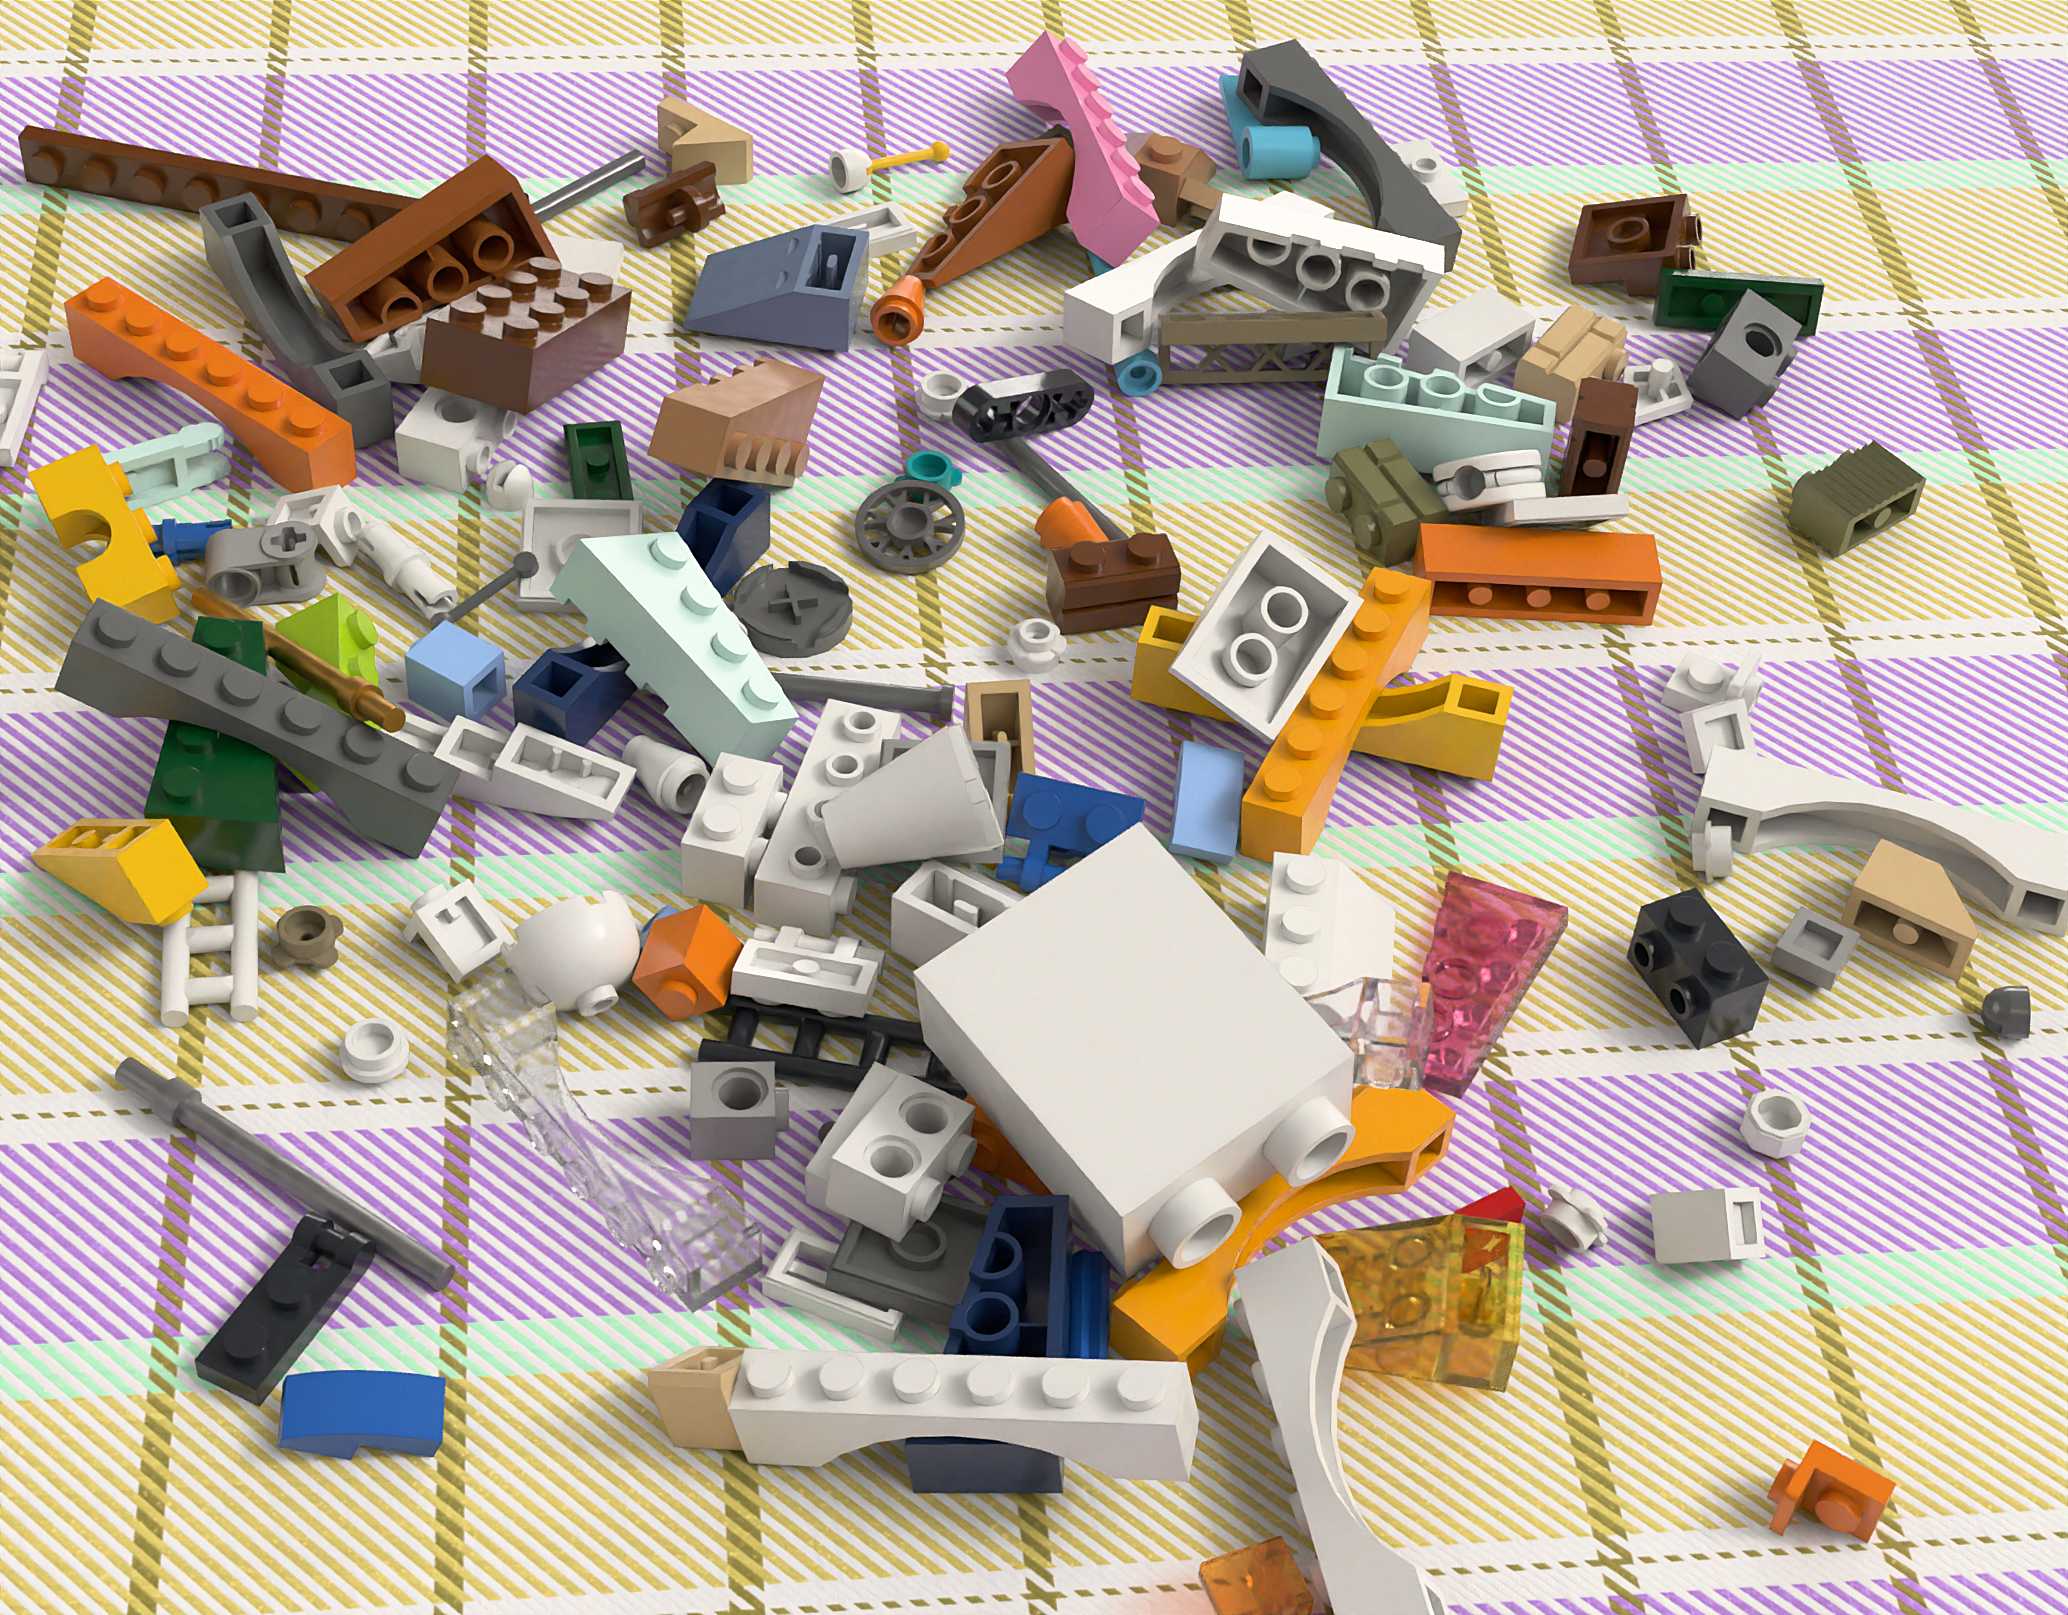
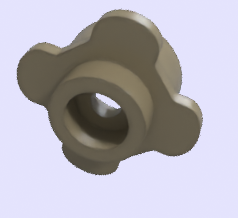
(307, 938)

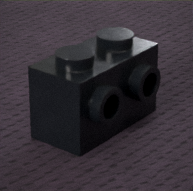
(1697, 968)

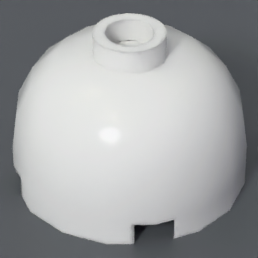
(578, 952)

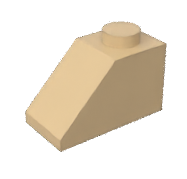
(1911, 910)

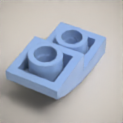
(1206, 802)

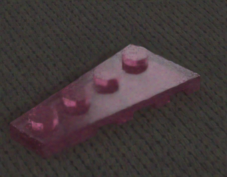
(1480, 968)

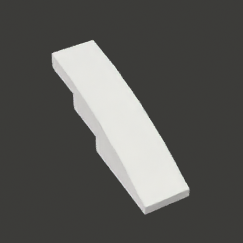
(525, 769)

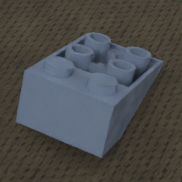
(786, 288)

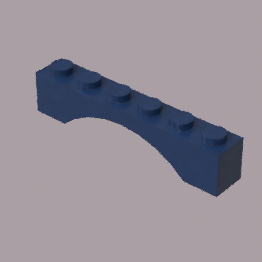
(584, 684)

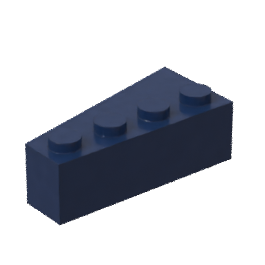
(1010, 1309)

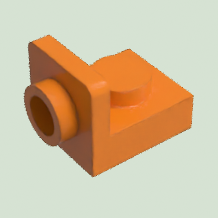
(1832, 1488)

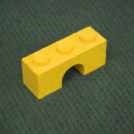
(88, 504)

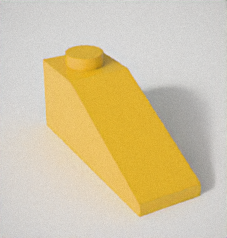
(126, 867)

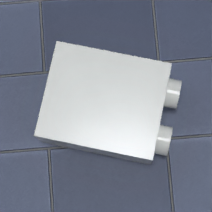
(1139, 1053)

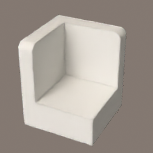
(1707, 1225)

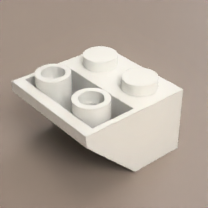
(943, 907)

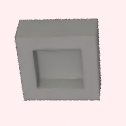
(1815, 948)

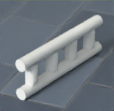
(239, 937)

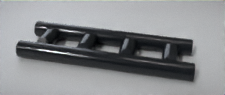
(803, 1062)

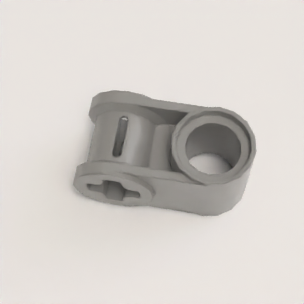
(258, 564)

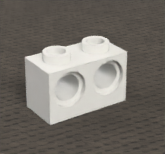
(901, 1157)

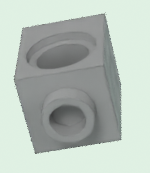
(736, 1110)

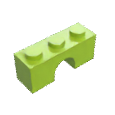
(338, 637)

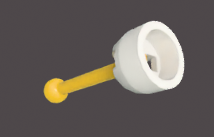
(853, 168)

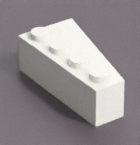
(1319, 263)

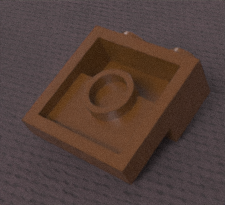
(1634, 241)

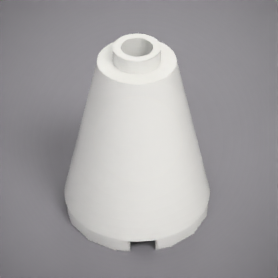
(913, 808)

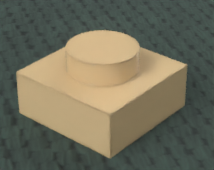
(1201, 196)

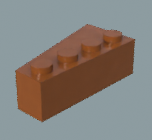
(431, 252)

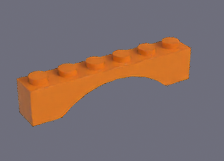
(286, 431)

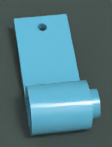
(1267, 150)

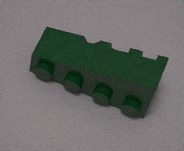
(218, 787)

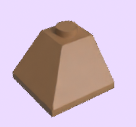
(1164, 169)

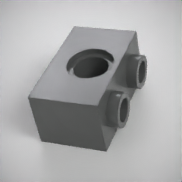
(1746, 356)

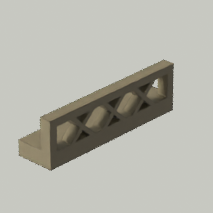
(1263, 330)

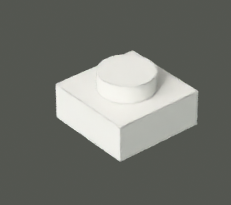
(1717, 724)

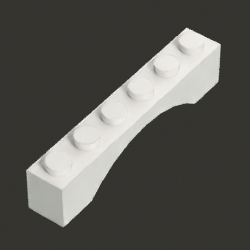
(1121, 308)
(2001, 863)
(1302, 1333)
(1103, 1413)

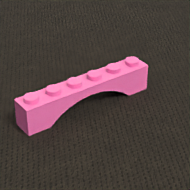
(1108, 200)

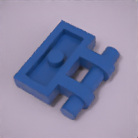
(1061, 816)

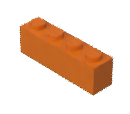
(1539, 574)

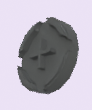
(794, 609)

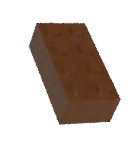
(526, 335)

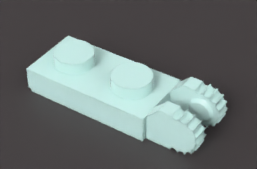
(172, 464)

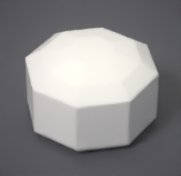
(1776, 1123)

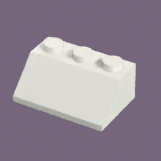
(1325, 925)

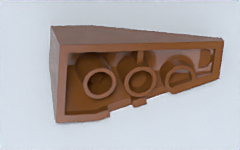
(1008, 202)

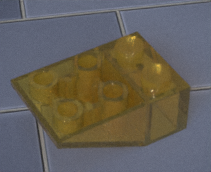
(1434, 1298)

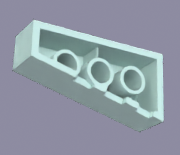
(1427, 415)
(679, 641)

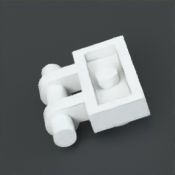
(808, 971)

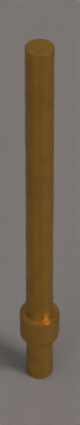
(353, 694)

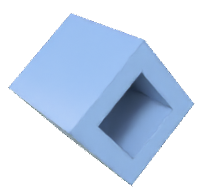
(455, 673)

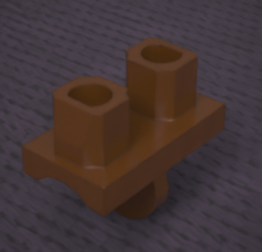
(674, 205)

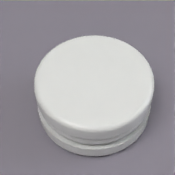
(1489, 480)

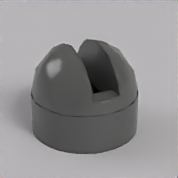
(2008, 1012)

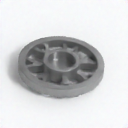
(910, 526)

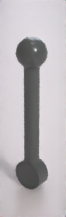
(524, 566)

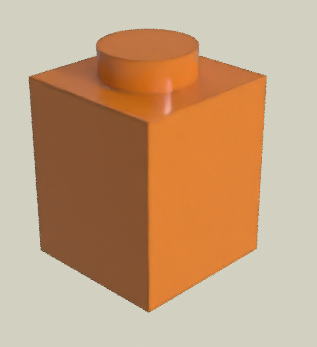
(688, 963)

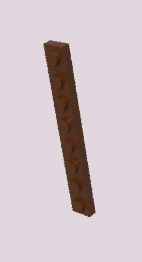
(192, 182)

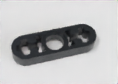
(1005, 397)

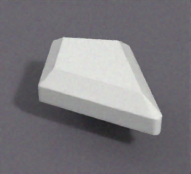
(1660, 389)

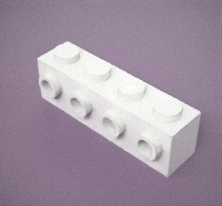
(794, 879)

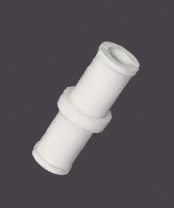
(406, 568)

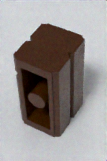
(1598, 438)
(1111, 582)

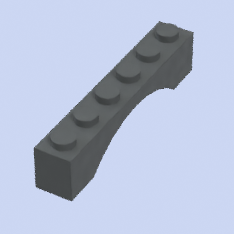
(1291, 89)
(260, 278)
(147, 671)

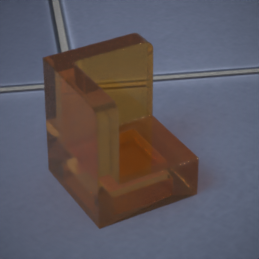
(1256, 1581)

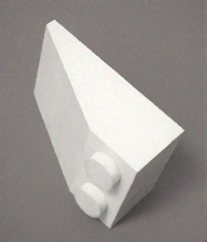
(1265, 634)

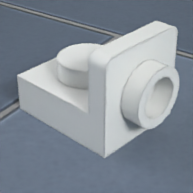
(331, 517)
(1705, 682)
(458, 929)

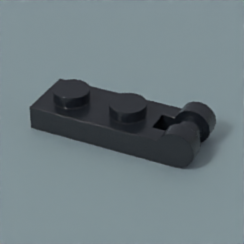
(285, 1310)

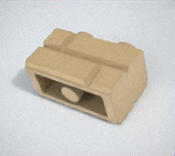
(1572, 349)

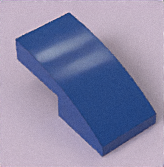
(350, 1408)

